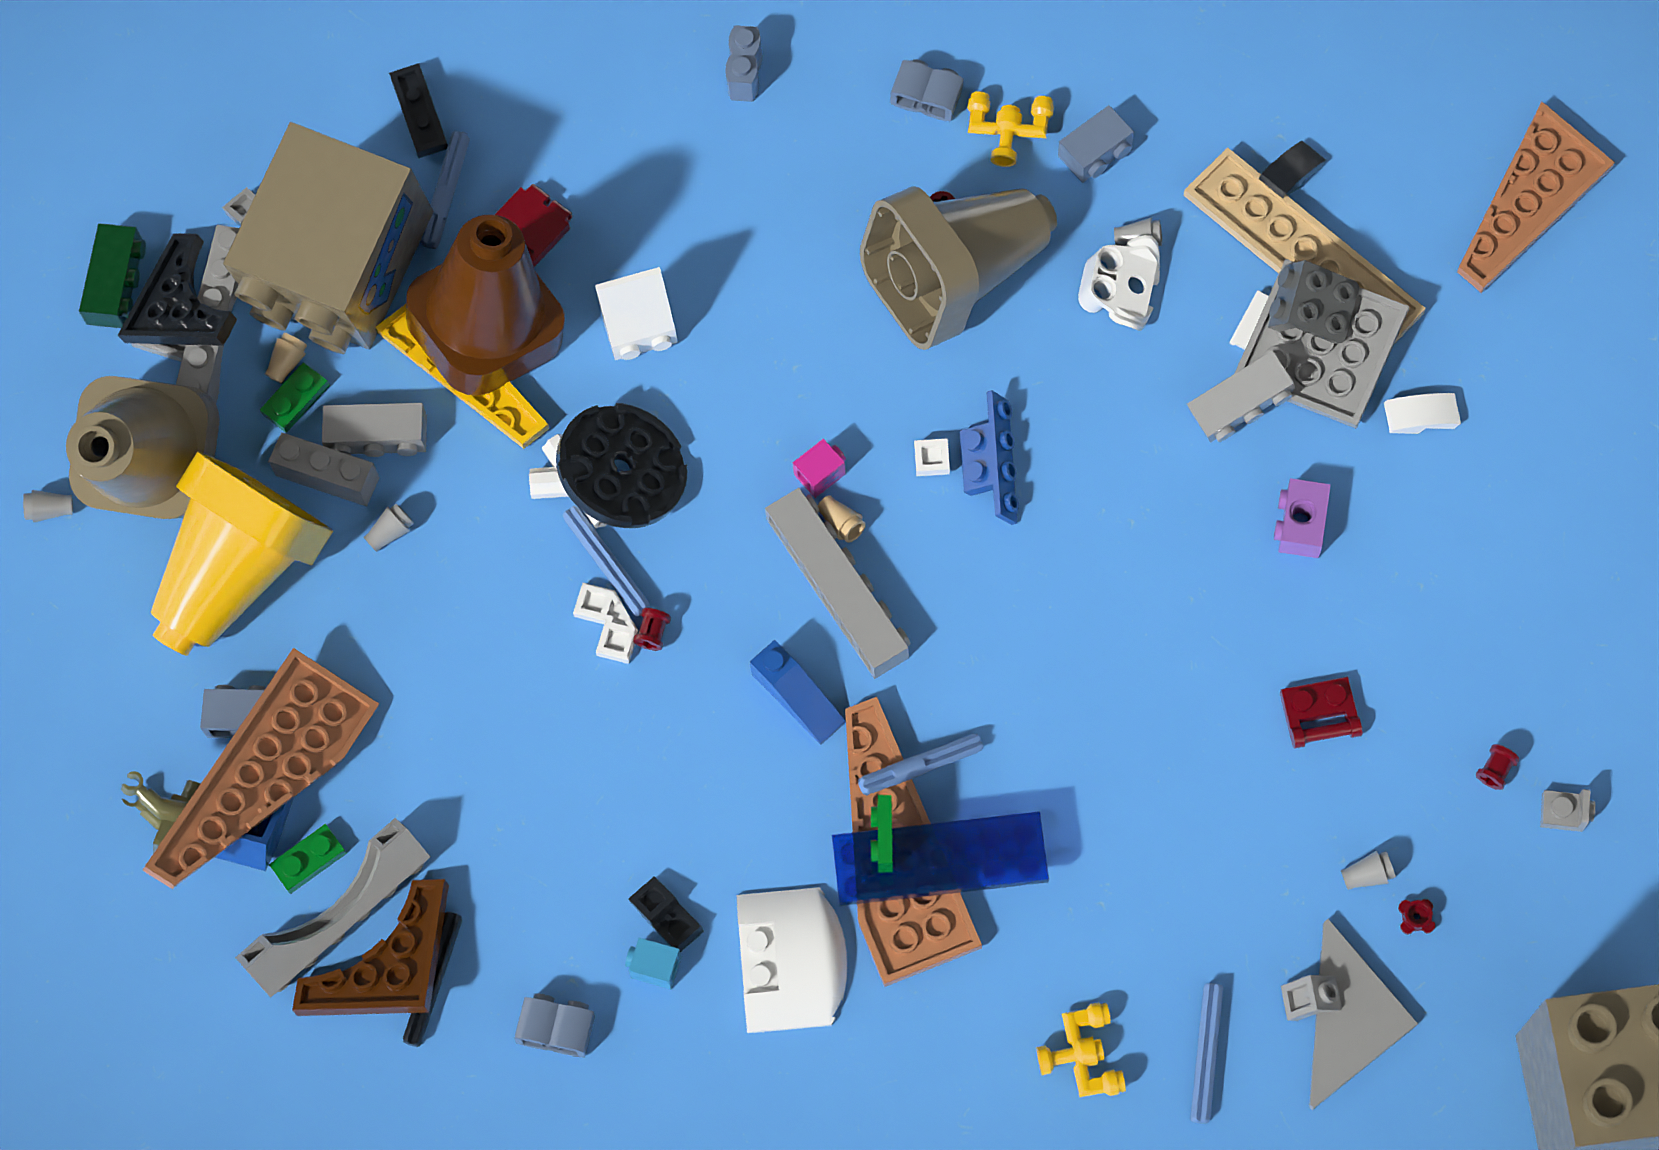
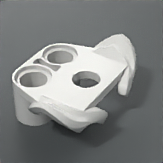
(1136, 259)

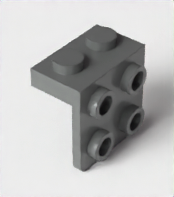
(1313, 301)

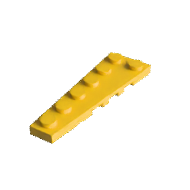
(502, 407)

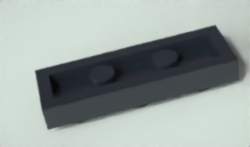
(418, 110)

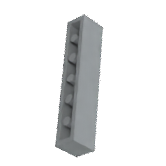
(837, 582)

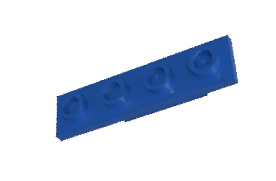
(989, 458)

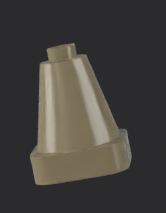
(946, 255)
(137, 443)

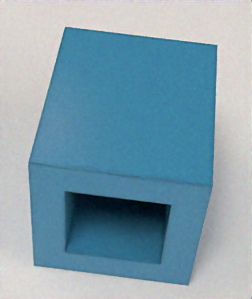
(653, 963)

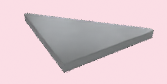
(1364, 1026)

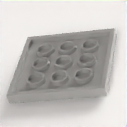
(1327, 375)

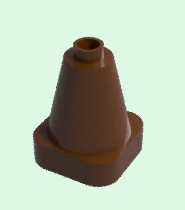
(485, 309)

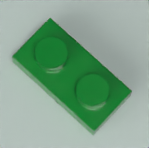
(294, 397)
(882, 848)
(307, 858)

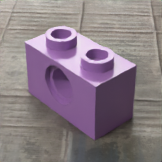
(1308, 499)

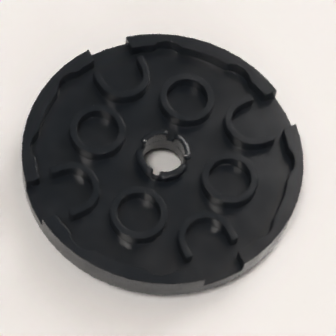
(624, 497)

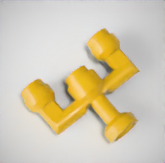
(1008, 124)
(1084, 1053)

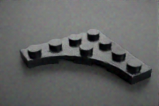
(169, 305)

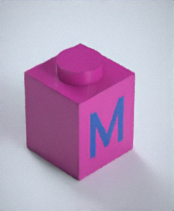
(820, 467)

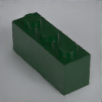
(112, 275)

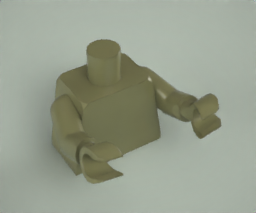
(157, 810)

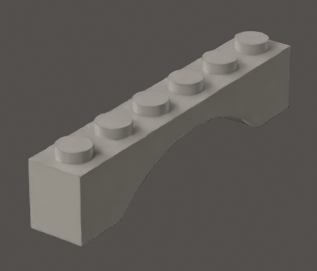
(202, 363)
(281, 955)

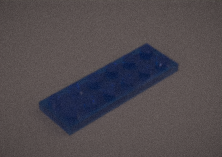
(943, 859)

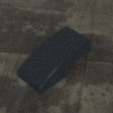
(1291, 169)
(665, 914)

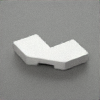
(606, 608)

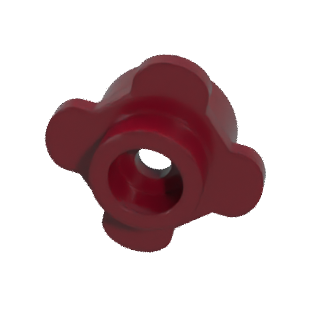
(1421, 907)

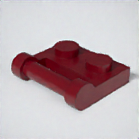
(1320, 702)

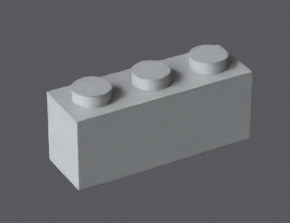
(1242, 397)
(375, 428)
(324, 469)

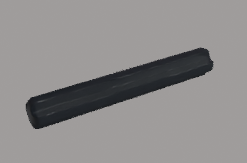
(418, 1021)

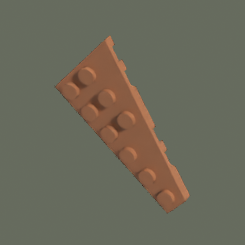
(1540, 185)

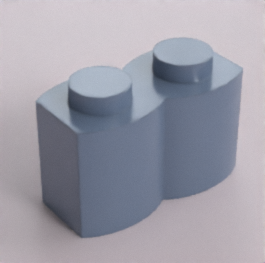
(743, 63)
(926, 90)
(554, 1025)

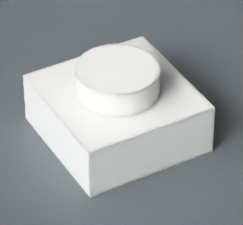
(932, 457)

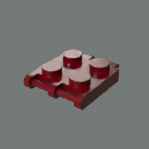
(538, 223)

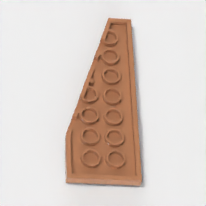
(282, 747)
(908, 932)

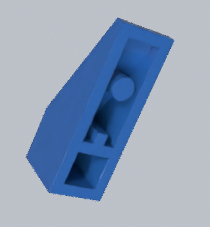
(796, 692)

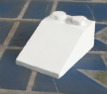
(636, 314)

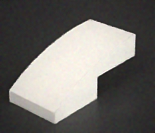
(1422, 411)

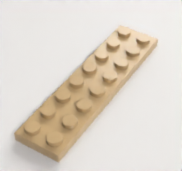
(1283, 230)

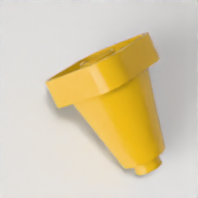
(227, 552)

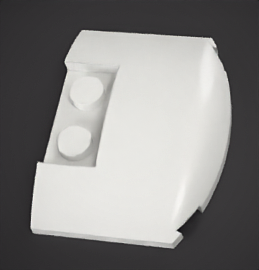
(790, 959)

